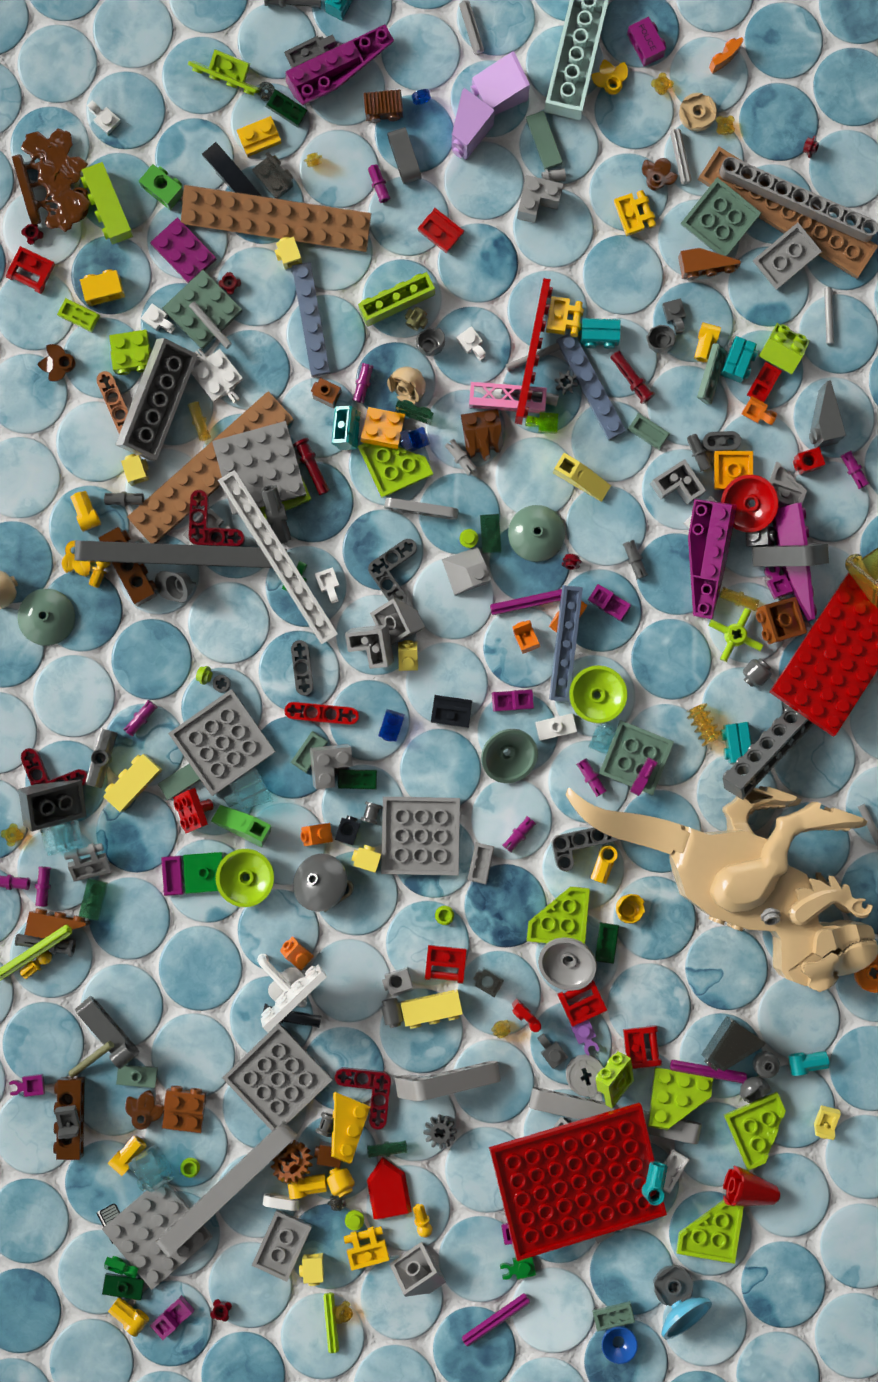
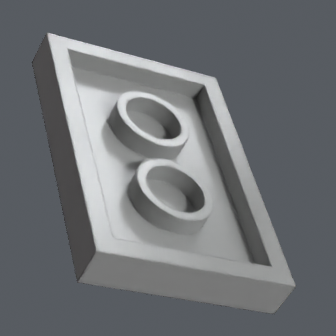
(787, 256)
(281, 1245)

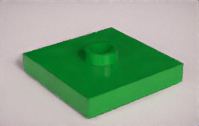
(201, 871)

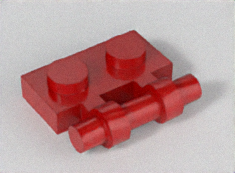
(523, 1012)

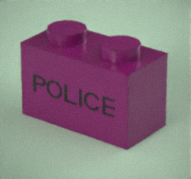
(646, 41)

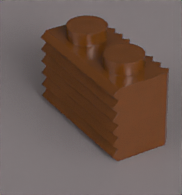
(383, 105)

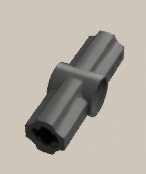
(276, 513)
(104, 745)

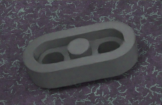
(720, 440)

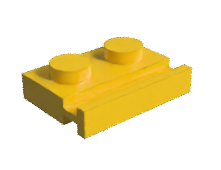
(259, 136)

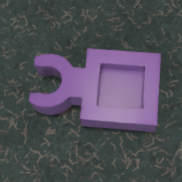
(584, 1034)

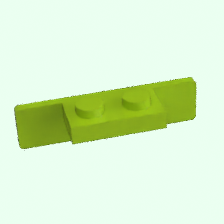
(227, 68)

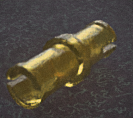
(199, 421)
(739, 598)

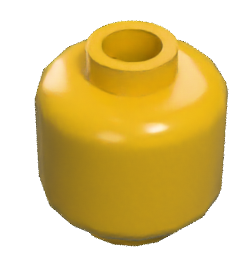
(340, 1182)

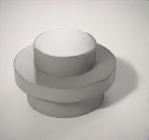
(770, 916)

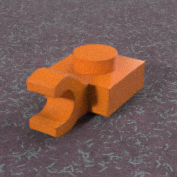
(757, 410)

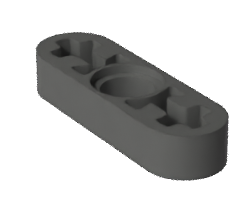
(295, 663)

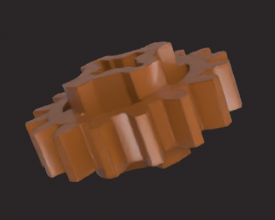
(294, 1169)

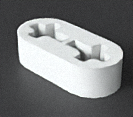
(280, 1202)

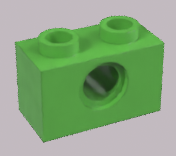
(167, 196)

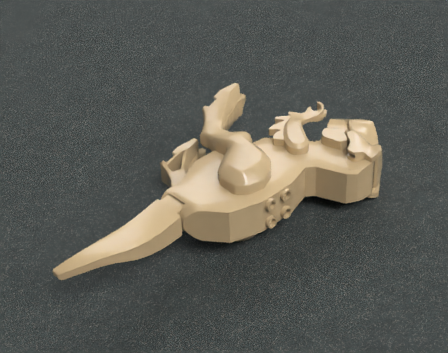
(741, 874)

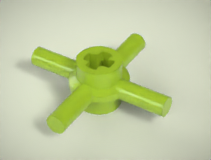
(739, 627)

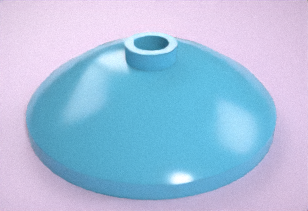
(684, 1316)

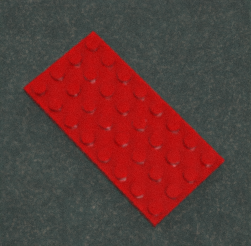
(833, 660)

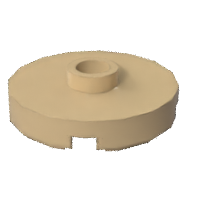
(702, 104)

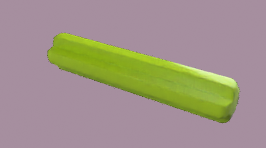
(331, 1325)

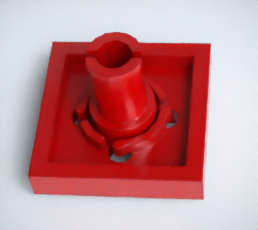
(192, 810)

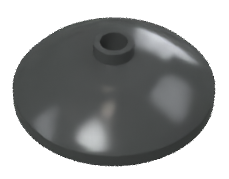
(329, 883)

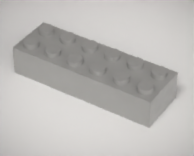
(156, 399)

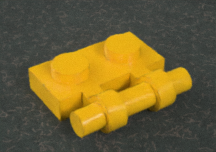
(629, 214)
(558, 315)
(367, 1254)

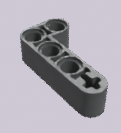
(790, 555)
(571, 845)
(107, 1030)

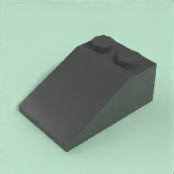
(827, 421)
(51, 804)

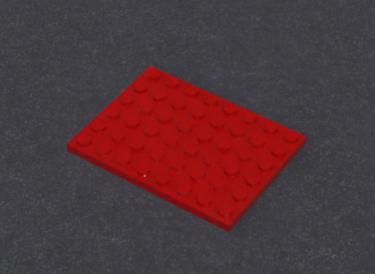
(575, 1181)

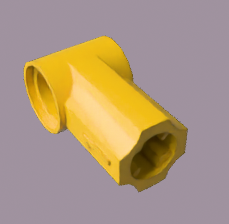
(707, 337)
(87, 516)
(603, 866)
(123, 1157)
(311, 1185)
(132, 1319)

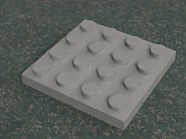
(261, 459)
(222, 742)
(420, 836)
(277, 1078)
(141, 1225)

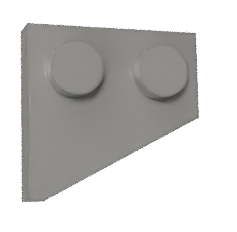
(787, 488)

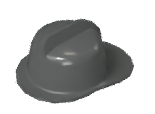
(174, 585)

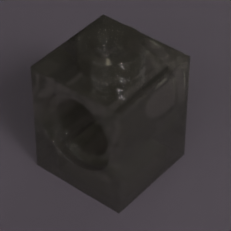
(494, 987)

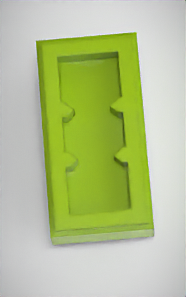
(78, 315)

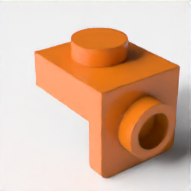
(525, 636)
(316, 834)
(296, 953)

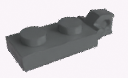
(309, 49)

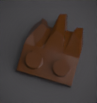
(482, 432)

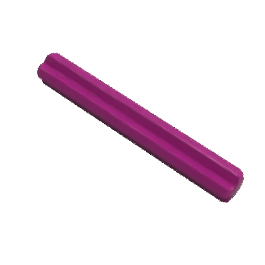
(526, 602)
(706, 1071)
(496, 1319)

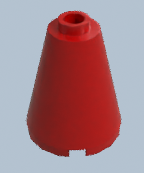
(748, 1189)

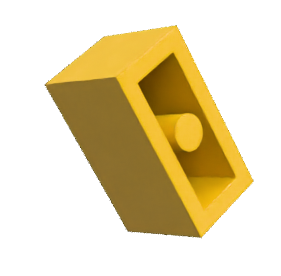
(102, 287)

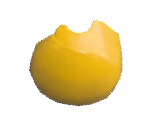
(630, 908)

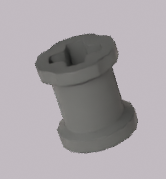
(371, 812)
(326, 1124)

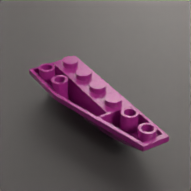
(336, 66)
(792, 531)
(708, 552)

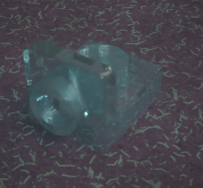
(602, 738)

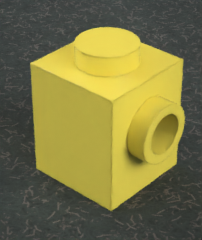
(288, 252)
(135, 469)
(366, 858)
(312, 1269)

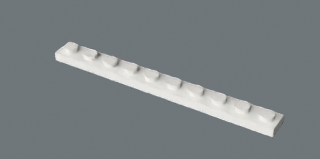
(277, 556)

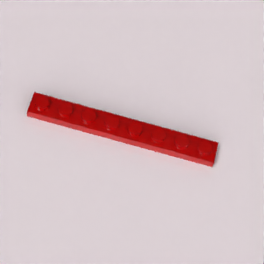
(532, 360)

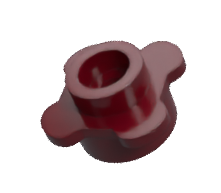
(811, 146)
(27, 233)
(229, 277)
(571, 561)
(216, 1314)

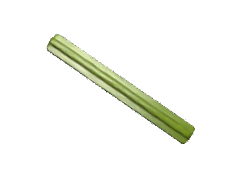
(35, 951)

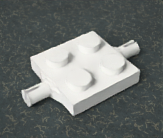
(217, 375)

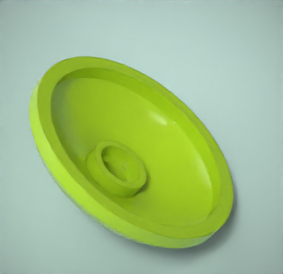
(611, 689)
(231, 882)

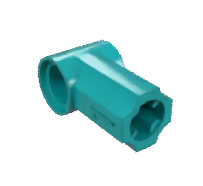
(803, 1063)
(655, 1181)

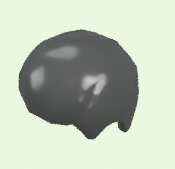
(661, 339)
(430, 341)
(754, 1089)

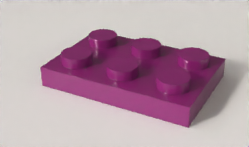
(182, 250)

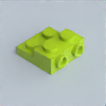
(129, 351)
(615, 1078)

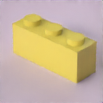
(132, 782)
(431, 1008)

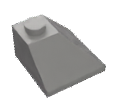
(466, 570)
(401, 619)
(417, 1272)

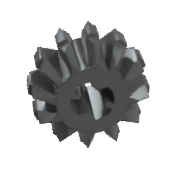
(438, 1138)

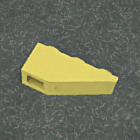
(581, 477)

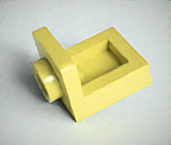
(407, 655)
(826, 1122)

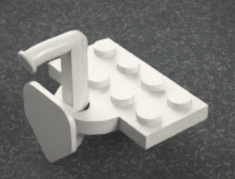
(287, 990)

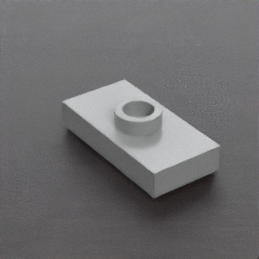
(480, 863)

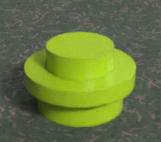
(468, 538)
(204, 675)
(444, 915)
(190, 1167)
(354, 1220)

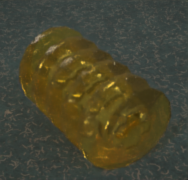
(704, 724)

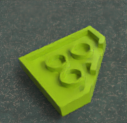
(394, 468)
(561, 918)
(676, 1096)
(756, 1128)
(713, 1234)

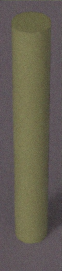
(90, 1059)

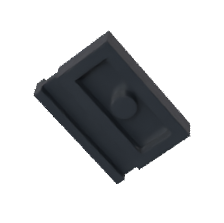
(451, 711)

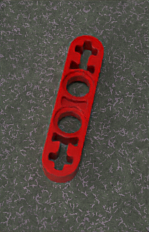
(321, 716)

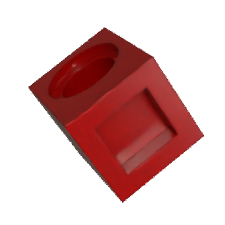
(814, 455)

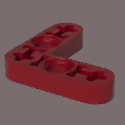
(208, 532)
(45, 779)
(372, 1083)

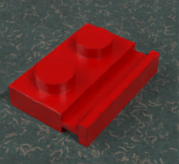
(440, 230)

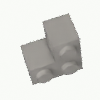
(536, 193)
(681, 479)
(373, 640)
(325, 760)

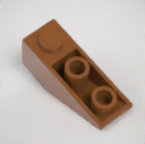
(704, 262)
(43, 924)

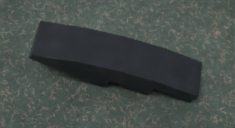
(228, 170)

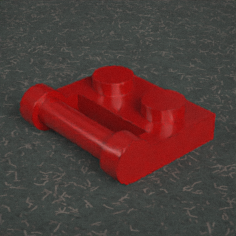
(33, 264)
(445, 957)
(585, 1008)
(635, 1046)

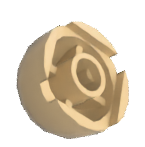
(407, 384)
(7, 589)

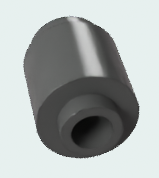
(392, 1012)

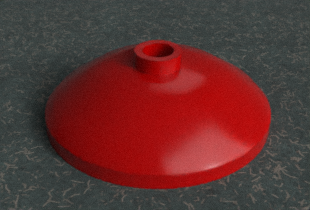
(748, 488)

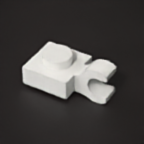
(104, 118)
(157, 318)
(470, 342)
(327, 582)

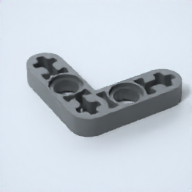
(385, 573)

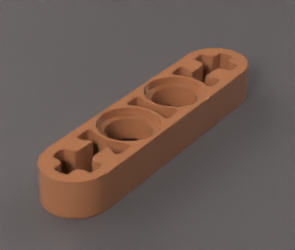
(115, 406)

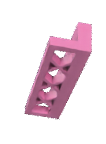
(502, 404)

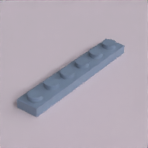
(310, 319)
(591, 386)
(565, 643)

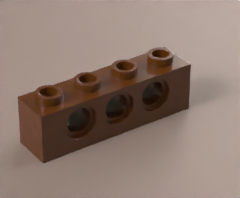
(137, 594)
(75, 1087)

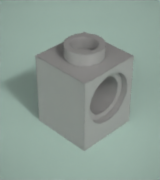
(406, 981)

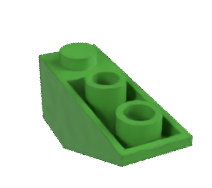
(242, 824)

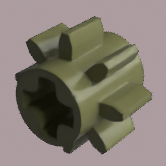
(416, 318)

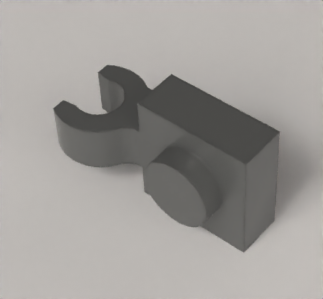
(674, 313)
(553, 1052)

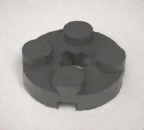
(672, 1274)

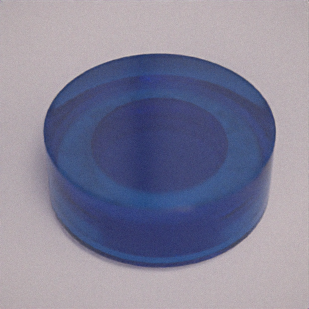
(421, 96)

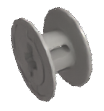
(574, 1074)

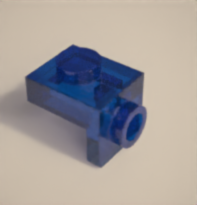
(414, 439)
(391, 725)

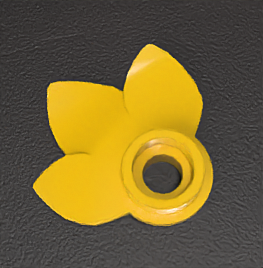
(610, 75)
(69, 563)

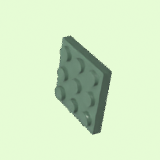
(720, 218)
(210, 299)
(629, 752)

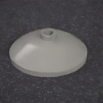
(567, 972)

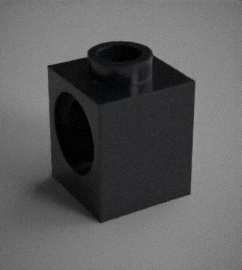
(341, 836)

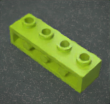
(107, 203)
(396, 299)

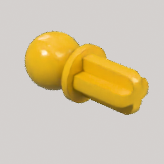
(98, 574)
(34, 965)
(422, 1221)

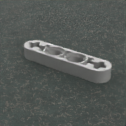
(421, 508)

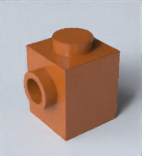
(326, 392)

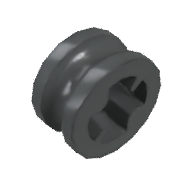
(219, 678)

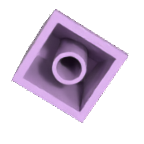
(502, 84)
(471, 124)

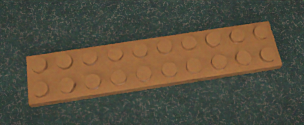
(275, 218)
(836, 247)
(172, 500)

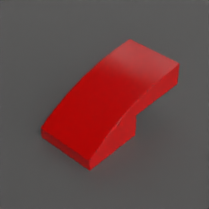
(764, 382)

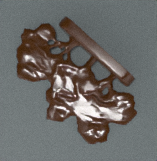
(56, 174)

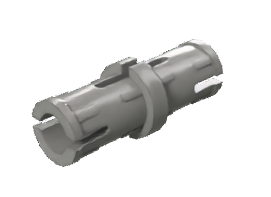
(461, 457)

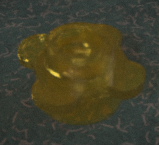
(662, 89)
(724, 130)
(313, 160)
(18, 835)
(501, 1029)
(347, 1314)

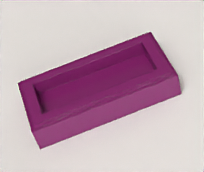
(172, 875)

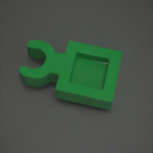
(117, 1265)
(522, 1268)

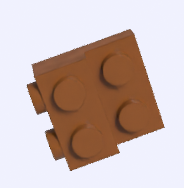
(781, 620)
(184, 1109)

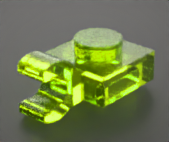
(546, 422)

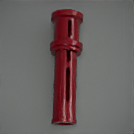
(637, 384)
(308, 458)

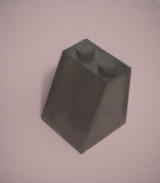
(730, 1045)

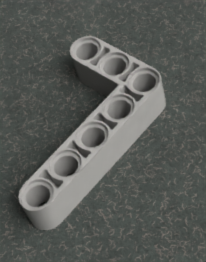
(445, 1083)

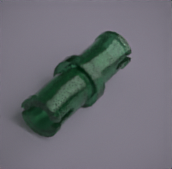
(387, 1149)

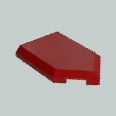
(388, 1191)

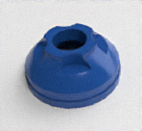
(623, 1353)

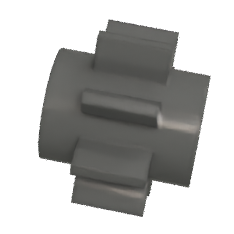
(569, 387)

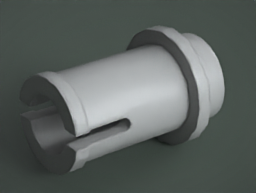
(554, 175)

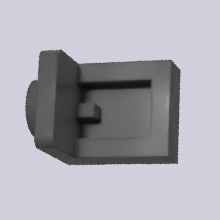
(761, 538)
(67, 1122)

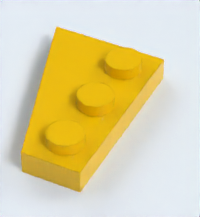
(348, 1125)

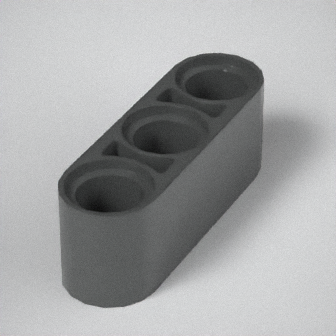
(404, 155)

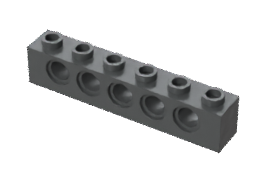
(779, 739)

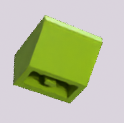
(784, 348)

